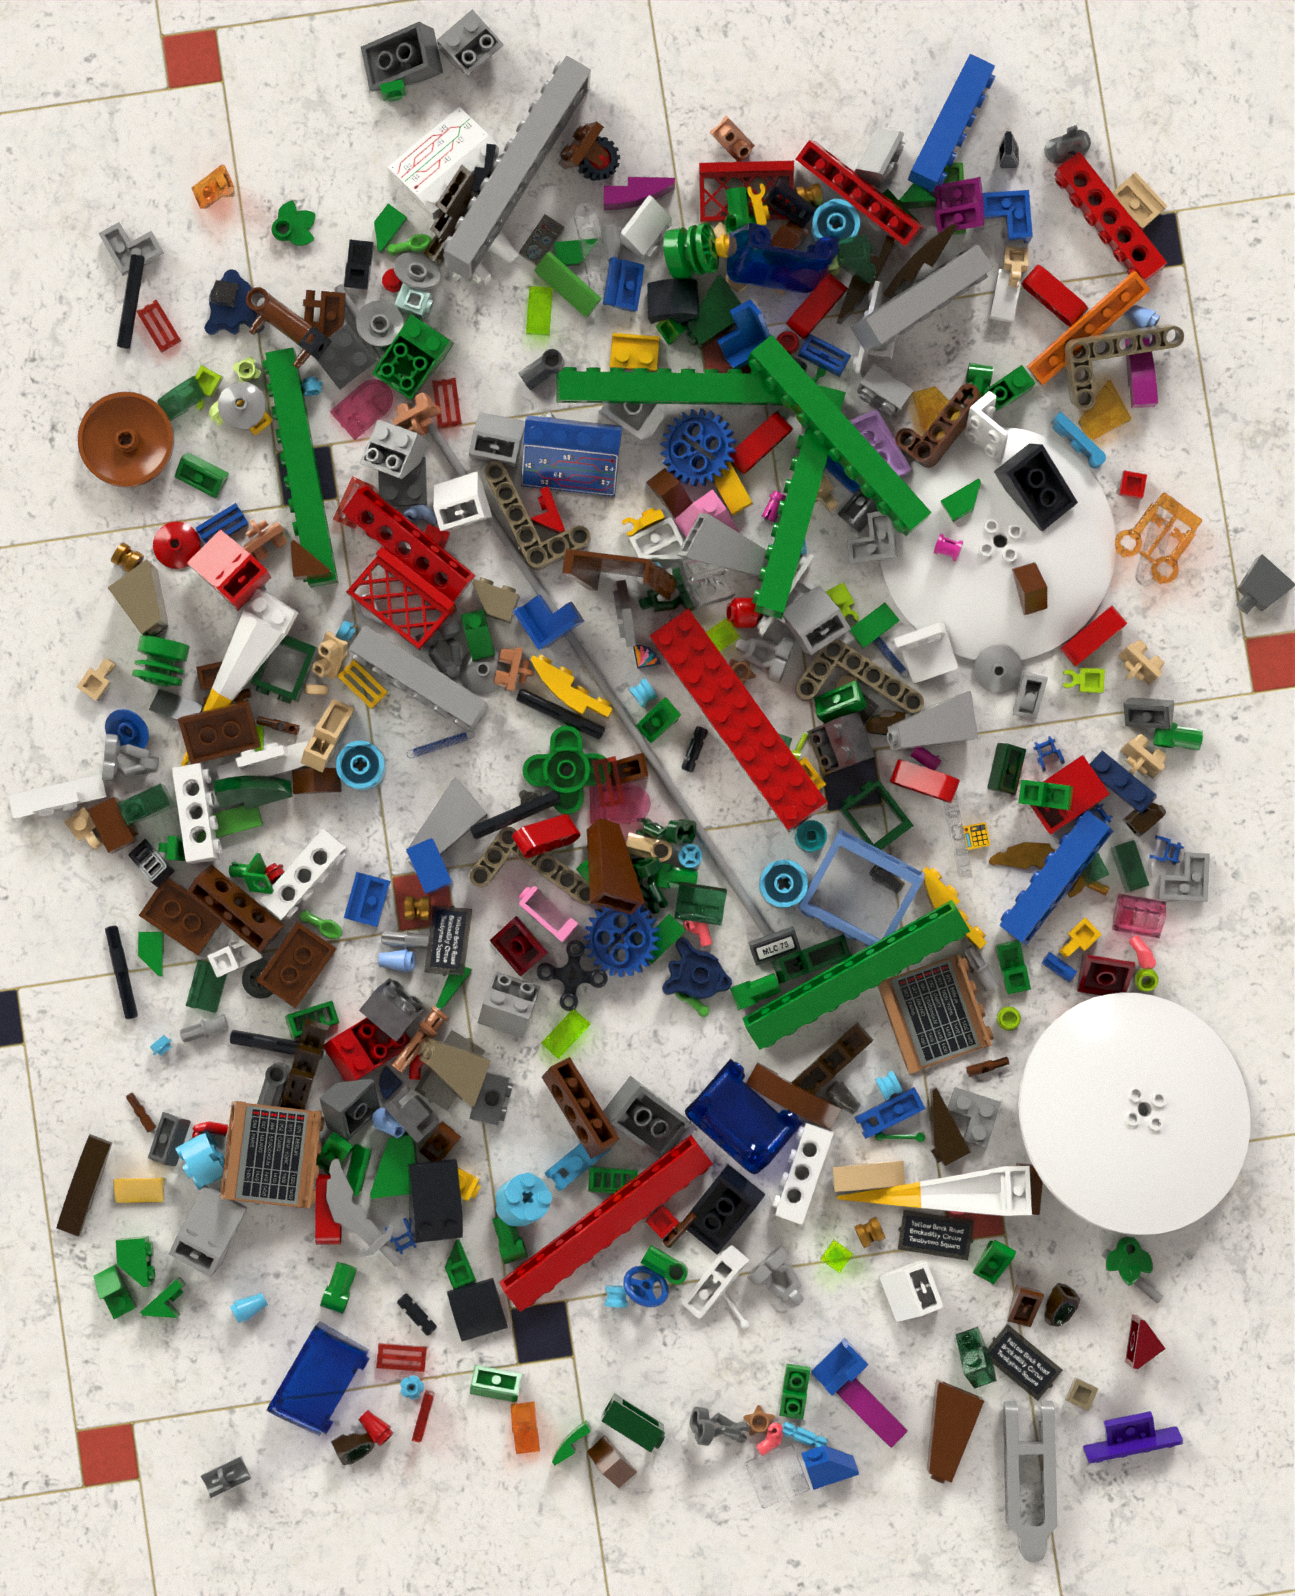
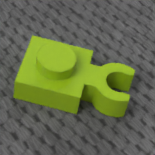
(209, 382)
(843, 600)
(1089, 680)

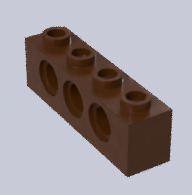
(235, 908)
(580, 1108)

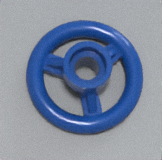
(642, 1290)

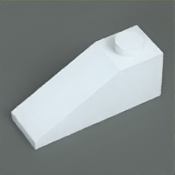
(715, 1281)

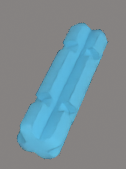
(803, 1435)

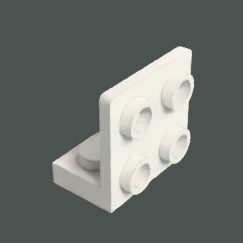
(983, 430)
(927, 652)

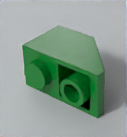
(1011, 387)
(134, 1258)

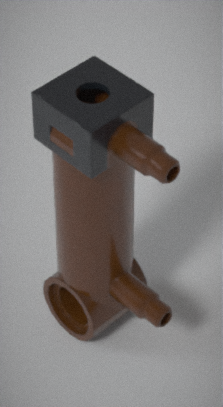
(289, 323)

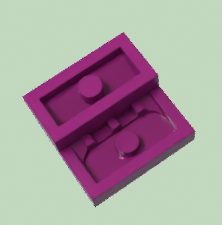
(959, 204)

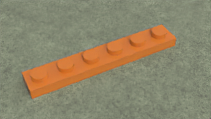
(1091, 324)

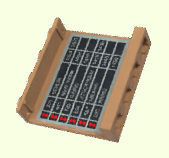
(935, 1013)
(271, 1155)

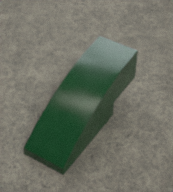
(251, 790)
(811, 959)

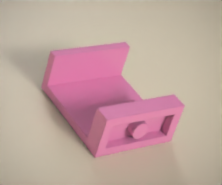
(563, 933)

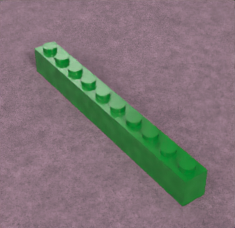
(663, 387)
(838, 435)
(299, 460)
(794, 520)
(856, 975)

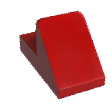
(551, 519)

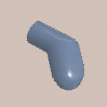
(419, 513)

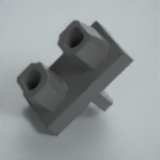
(226, 1476)

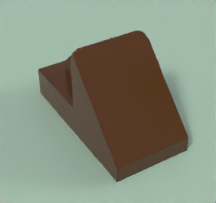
(789, 236)
(440, 1143)

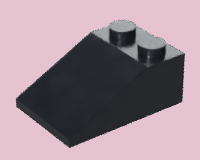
(1036, 485)
(435, 1201)
(724, 1208)

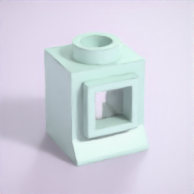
(414, 301)

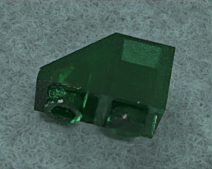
(855, 258)
(146, 804)
(975, 1358)

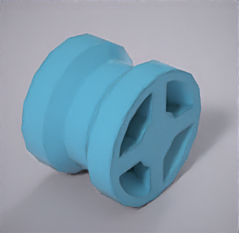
(643, 692)
(692, 854)
(888, 1085)
(616, 1296)

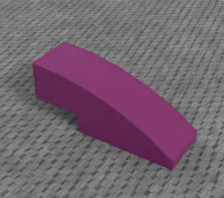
(636, 192)
(1142, 378)
(872, 1412)

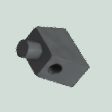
(1262, 585)

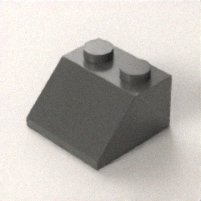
(349, 1106)

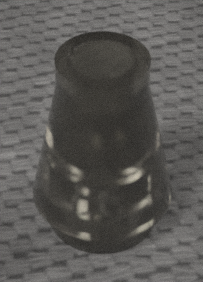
(886, 879)
(842, 1097)

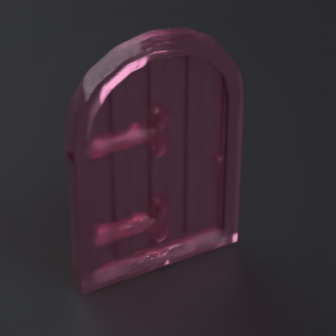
(363, 407)
(633, 810)

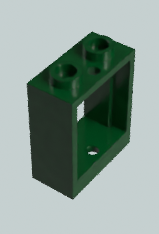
(284, 695)
(867, 789)
(633, 1423)

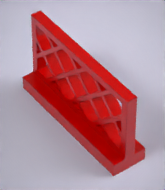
(742, 170)
(409, 580)

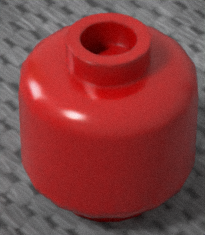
(741, 613)

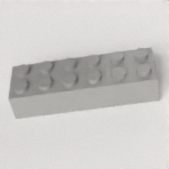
(922, 299)
(417, 676)

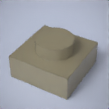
(1081, 1394)

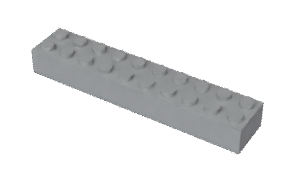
(517, 167)

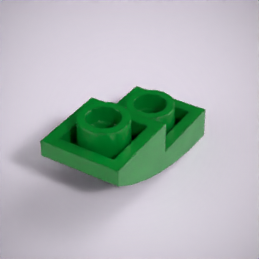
(794, 1391)

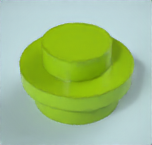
(1008, 1018)

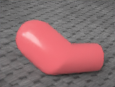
(700, 929)
(1144, 954)
(772, 1440)

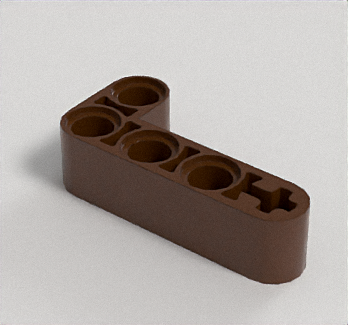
(941, 423)

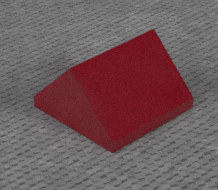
(518, 946)
(1104, 975)
(1142, 1343)

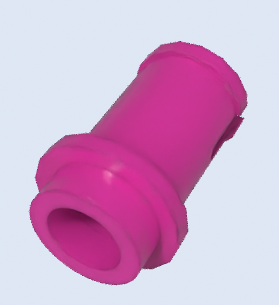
(772, 507)
(926, 758)

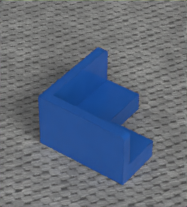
(1016, 209)
(749, 334)
(543, 625)
(429, 866)
(839, 1366)

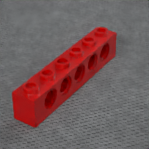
(1079, 168)
(860, 193)
(405, 531)

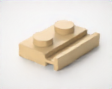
(1139, 200)

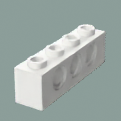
(184, 779)
(335, 854)
(797, 1210)

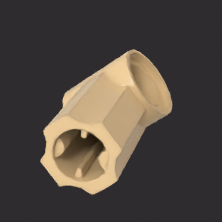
(645, 846)

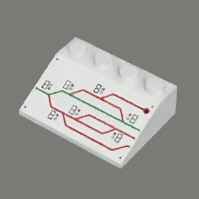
(437, 157)

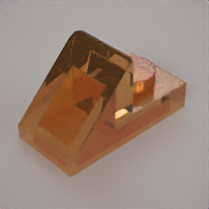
(213, 187)
(525, 1427)

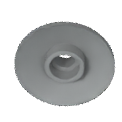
(417, 270)
(375, 313)
(244, 416)
(995, 657)
(479, 682)

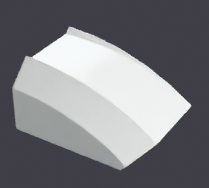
(636, 419)

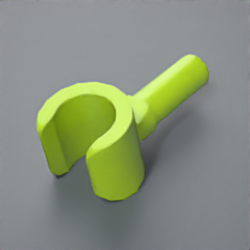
(797, 752)

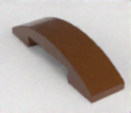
(793, 1097)

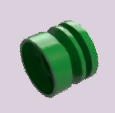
(690, 251)
(160, 661)

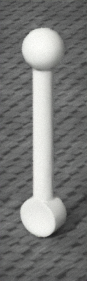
(744, 1324)

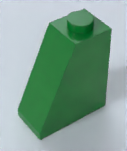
(393, 1169)

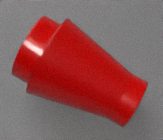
(376, 1428)

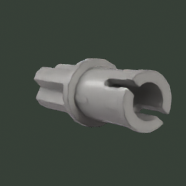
(405, 939)
(980, 968)
(204, 1028)

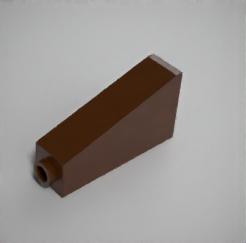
(611, 869)
(951, 1427)

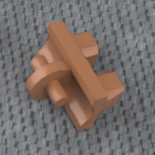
(732, 139)
(419, 417)
(272, 533)
(512, 657)

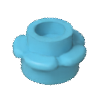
(311, 386)
(346, 631)
(161, 1045)
(418, 1387)

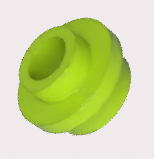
(1150, 984)

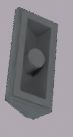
(856, 511)
(174, 705)
(1149, 713)
(169, 1135)

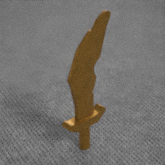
(1034, 854)

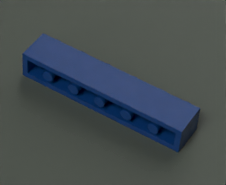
(951, 123)
(1056, 877)

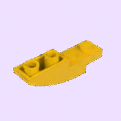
(560, 684)
(940, 894)

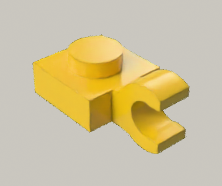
(760, 212)
(648, 519)
(1081, 936)

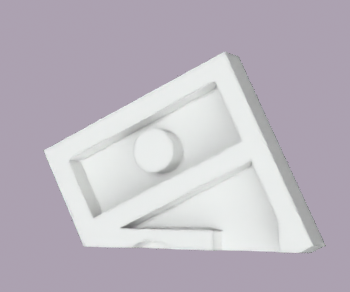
(658, 541)

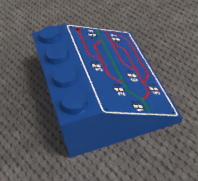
(570, 455)

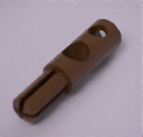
(289, 727)
(986, 1066)
(140, 1111)
(679, 1230)

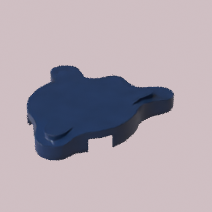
(228, 317)
(696, 973)

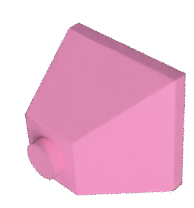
(706, 504)

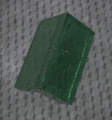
(1129, 866)
(700, 903)
(205, 988)

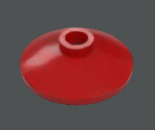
(188, 544)

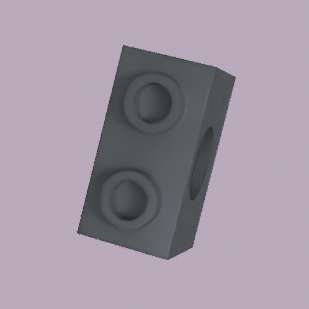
(492, 1113)

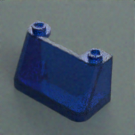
(759, 264)
(741, 1119)
(318, 1379)

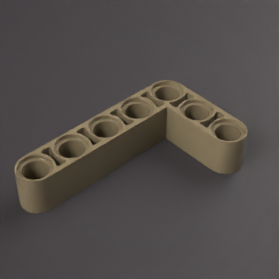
(1111, 350)
(526, 525)
(859, 674)
(534, 862)

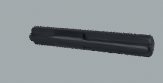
(130, 301)
(560, 714)
(515, 814)
(121, 972)
(265, 1042)

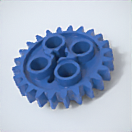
(686, 464)
(635, 954)

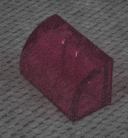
(1139, 915)

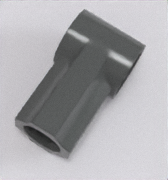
(539, 370)
(272, 1088)

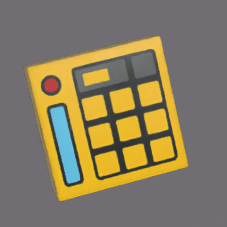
(976, 836)

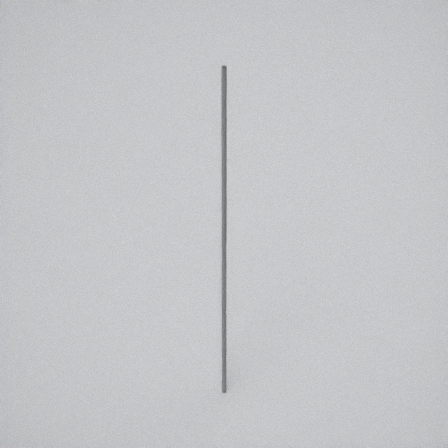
(592, 669)

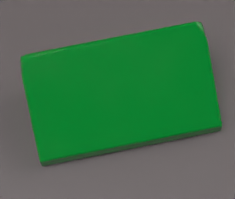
(201, 474)
(839, 702)
(358, 1167)
(495, 1383)

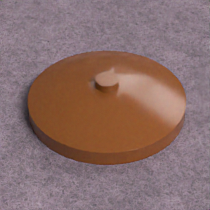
(125, 439)

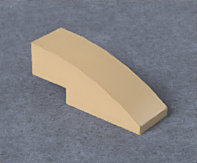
(327, 735)
(868, 1176)

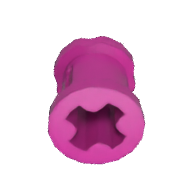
(948, 547)

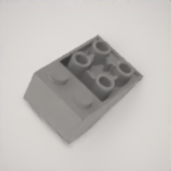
(208, 1231)

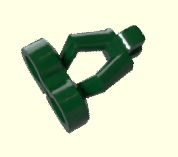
(658, 606)
(675, 832)
(648, 868)

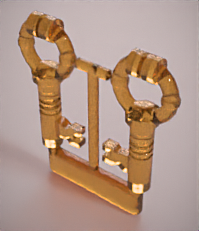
(1179, 512)

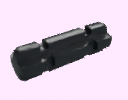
(694, 749)
(416, 1314)

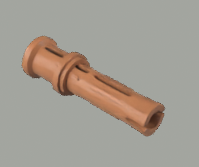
(427, 1029)

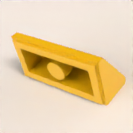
(138, 1190)

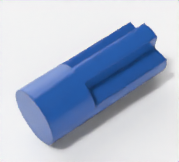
(1059, 967)

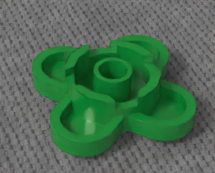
(547, 769)

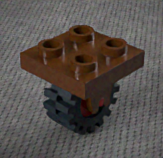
(591, 152)

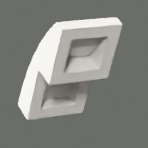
(1004, 298)
(233, 958)

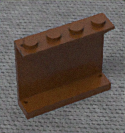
(586, 567)

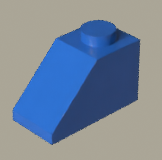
(828, 1466)

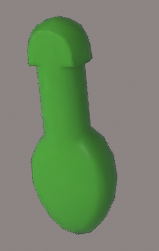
(417, 243)
(327, 927)
(702, 1010)

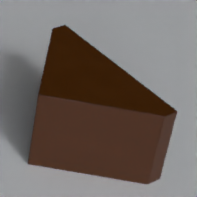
(670, 492)
(306, 565)
(1030, 588)
(630, 769)
(313, 781)
(1024, 1305)
(611, 1462)

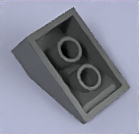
(403, 55)
(646, 1118)

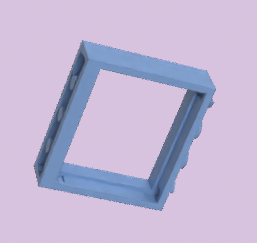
(875, 856)

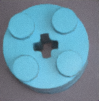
(833, 212)
(351, 756)
(779, 870)
(202, 1160)
(534, 1195)

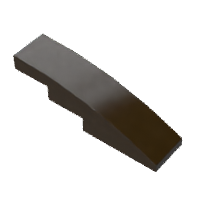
(453, 206)
(926, 254)
(857, 291)
(833, 1059)
(305, 1065)
(84, 1185)

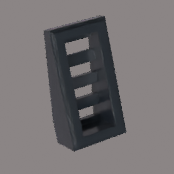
(1008, 151)
(794, 198)
(162, 873)

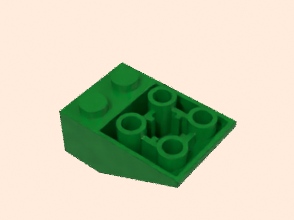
(412, 357)

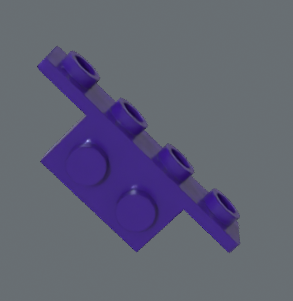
(1131, 1436)

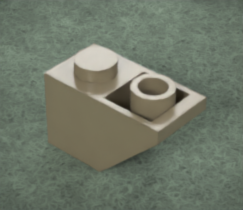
(496, 601)

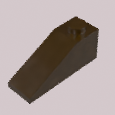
(945, 1135)

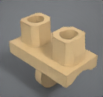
(330, 656)
(1139, 664)
(1141, 759)

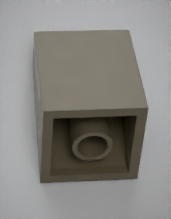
(142, 599)
(455, 1067)

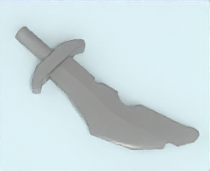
(354, 1217)

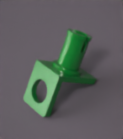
(252, 874)

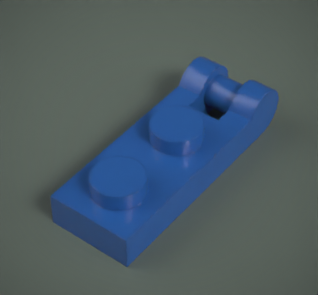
(890, 1112)

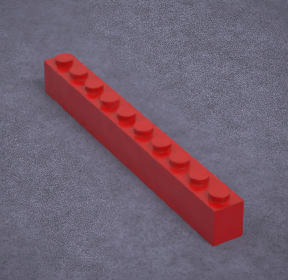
(605, 1223)

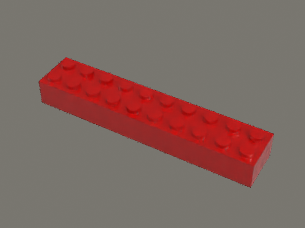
(738, 720)

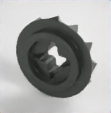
(249, 984)

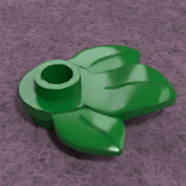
(297, 223)
(1129, 1264)

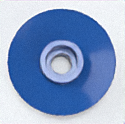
(119, 723)

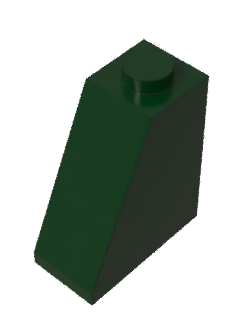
(713, 314)

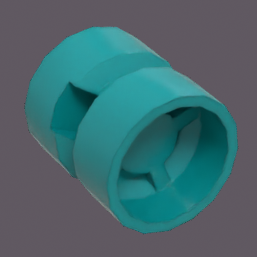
(810, 836)

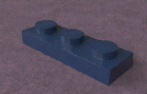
(1122, 782)

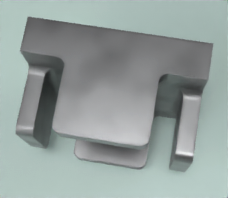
(411, 1114)

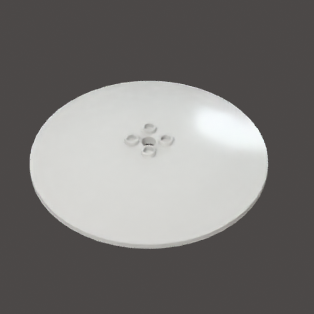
(978, 591)
(1085, 1121)

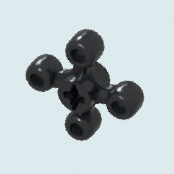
(584, 976)

